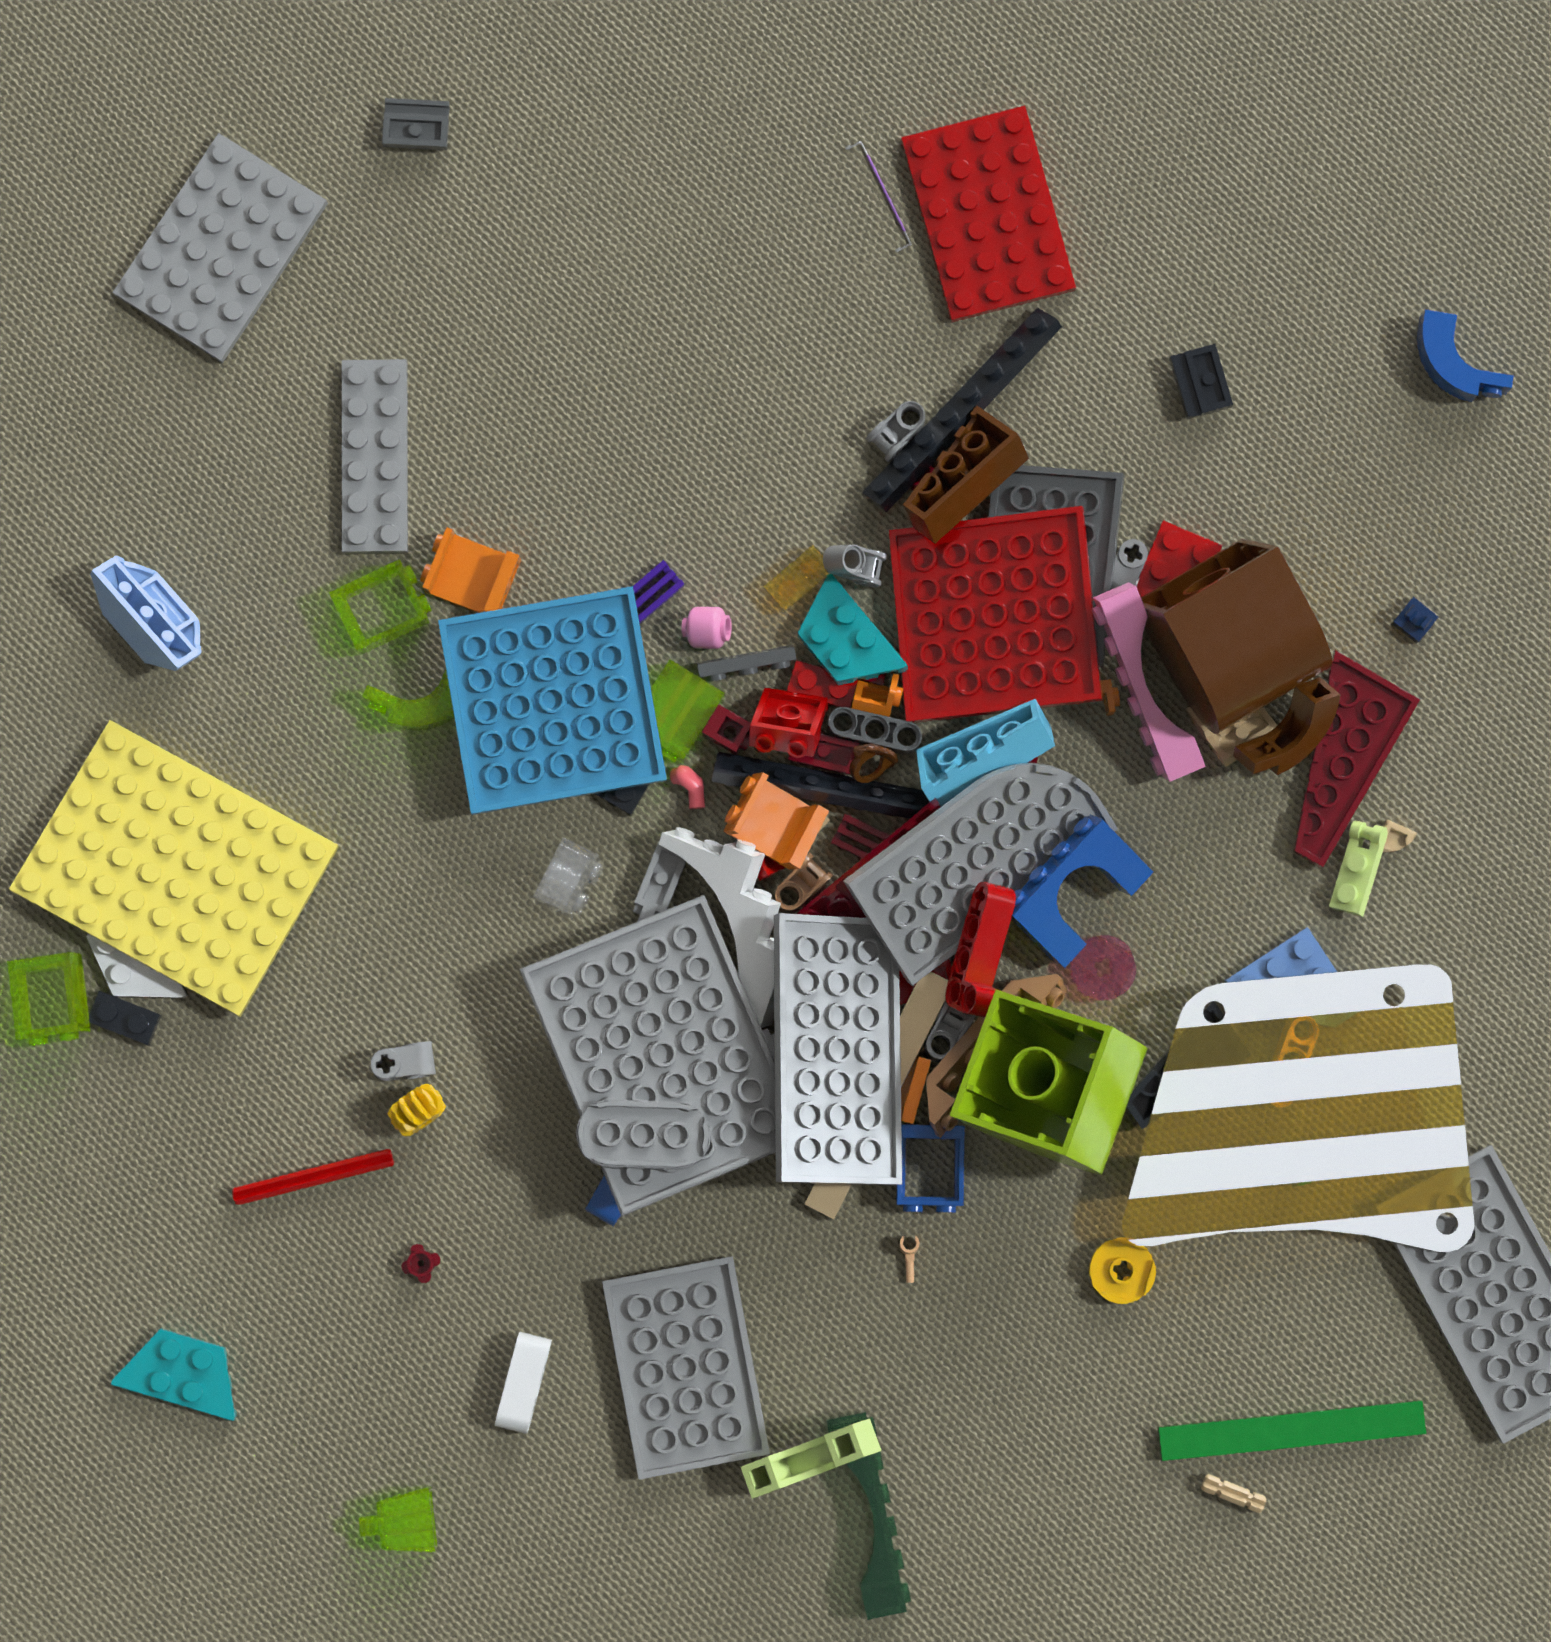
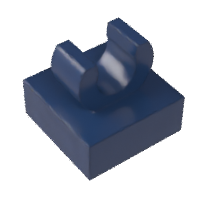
(1415, 620)

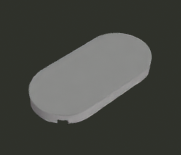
(643, 1134)

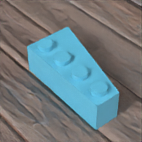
(969, 754)

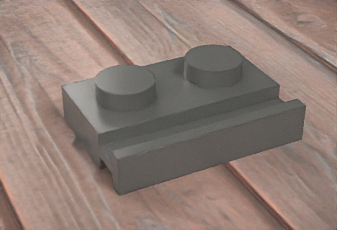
(416, 124)

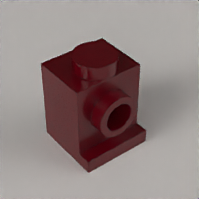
(723, 719)

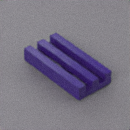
(670, 575)

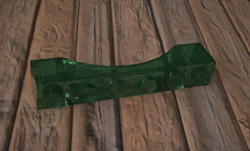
(881, 1583)

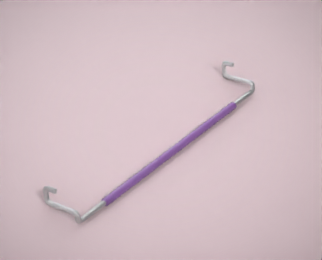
(885, 192)

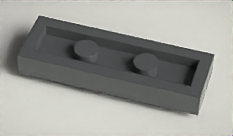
(746, 663)

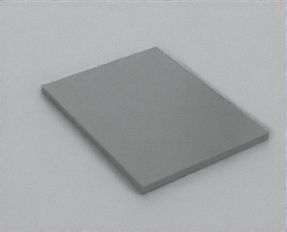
(661, 1020)

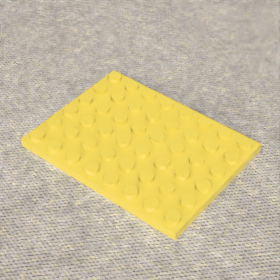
(174, 868)

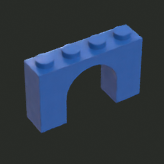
(1036, 903)

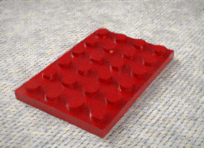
(988, 214)

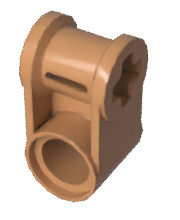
(803, 884)

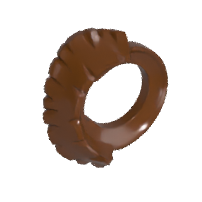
(863, 753)

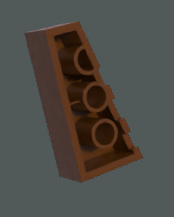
(965, 474)

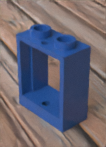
(942, 1204)

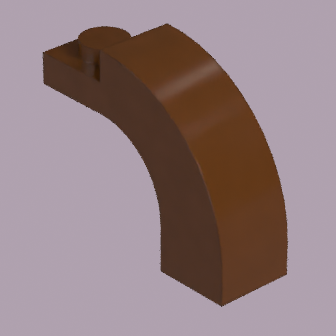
(1298, 733)

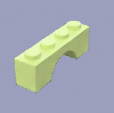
(811, 1458)

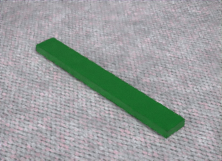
(1291, 1430)

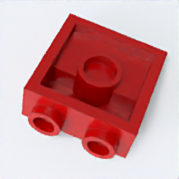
(787, 722)

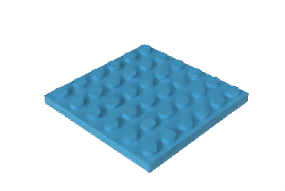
(552, 700)

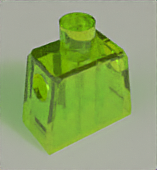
(404, 1522)

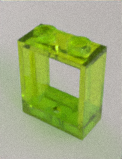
(340, 595)
(75, 994)

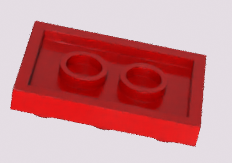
(1173, 554)

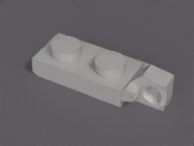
(659, 883)

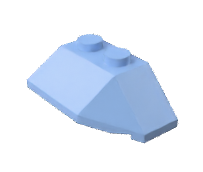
(147, 613)

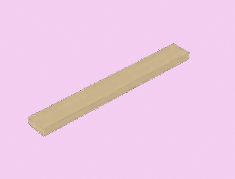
(915, 1026)

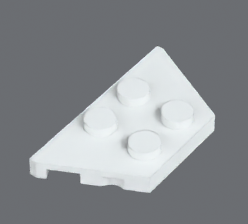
(131, 978)

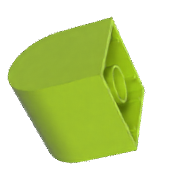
(1049, 1081)

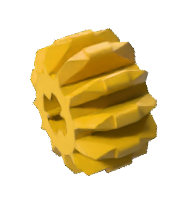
(416, 1110)

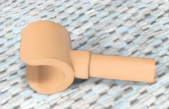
(909, 1258)

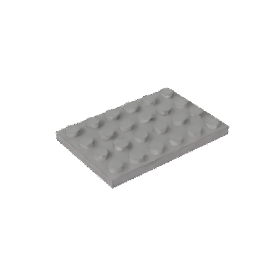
(220, 247)
(685, 1367)

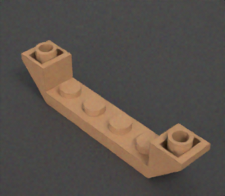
(947, 1074)

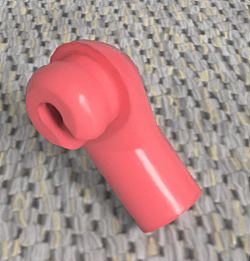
(691, 781)

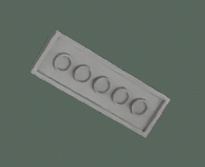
(374, 456)

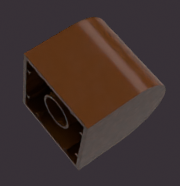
(1235, 633)

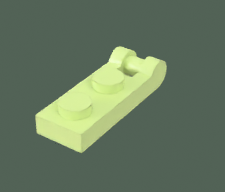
(1358, 868)

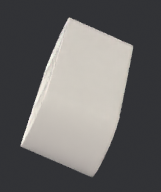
(523, 1382)

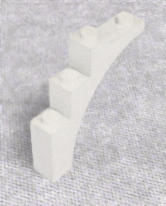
(732, 876)

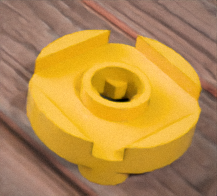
(1105, 1280)

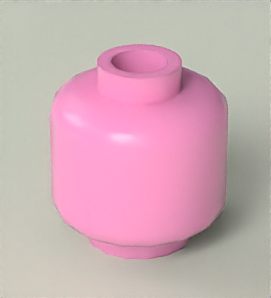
(707, 627)

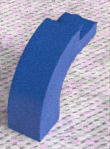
(1445, 365)

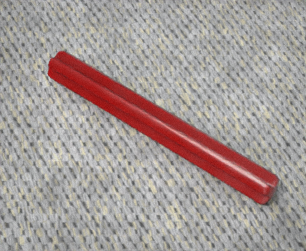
(313, 1177)

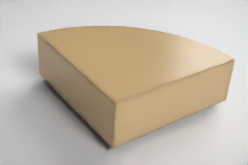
(1397, 837)

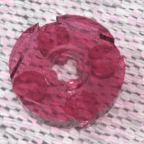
(1120, 962)

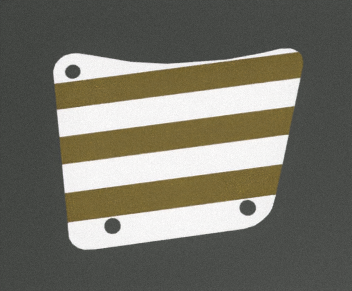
(1309, 1114)

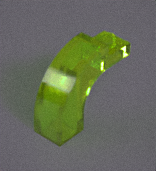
(413, 714)

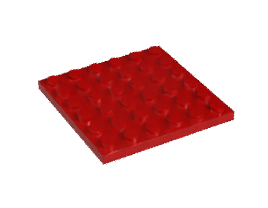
(996, 615)

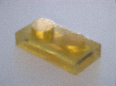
(797, 579)

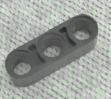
(862, 719)

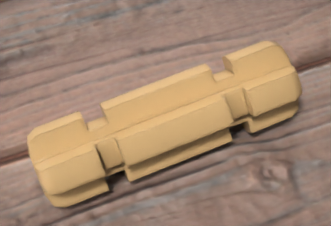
(1233, 1493)

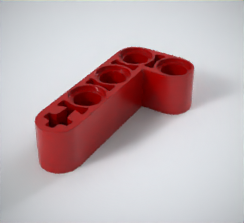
(980, 949)

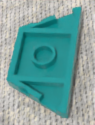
(846, 638)
(182, 1373)

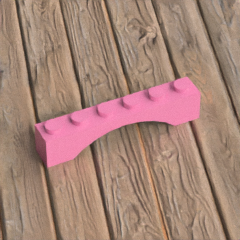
(1124, 622)

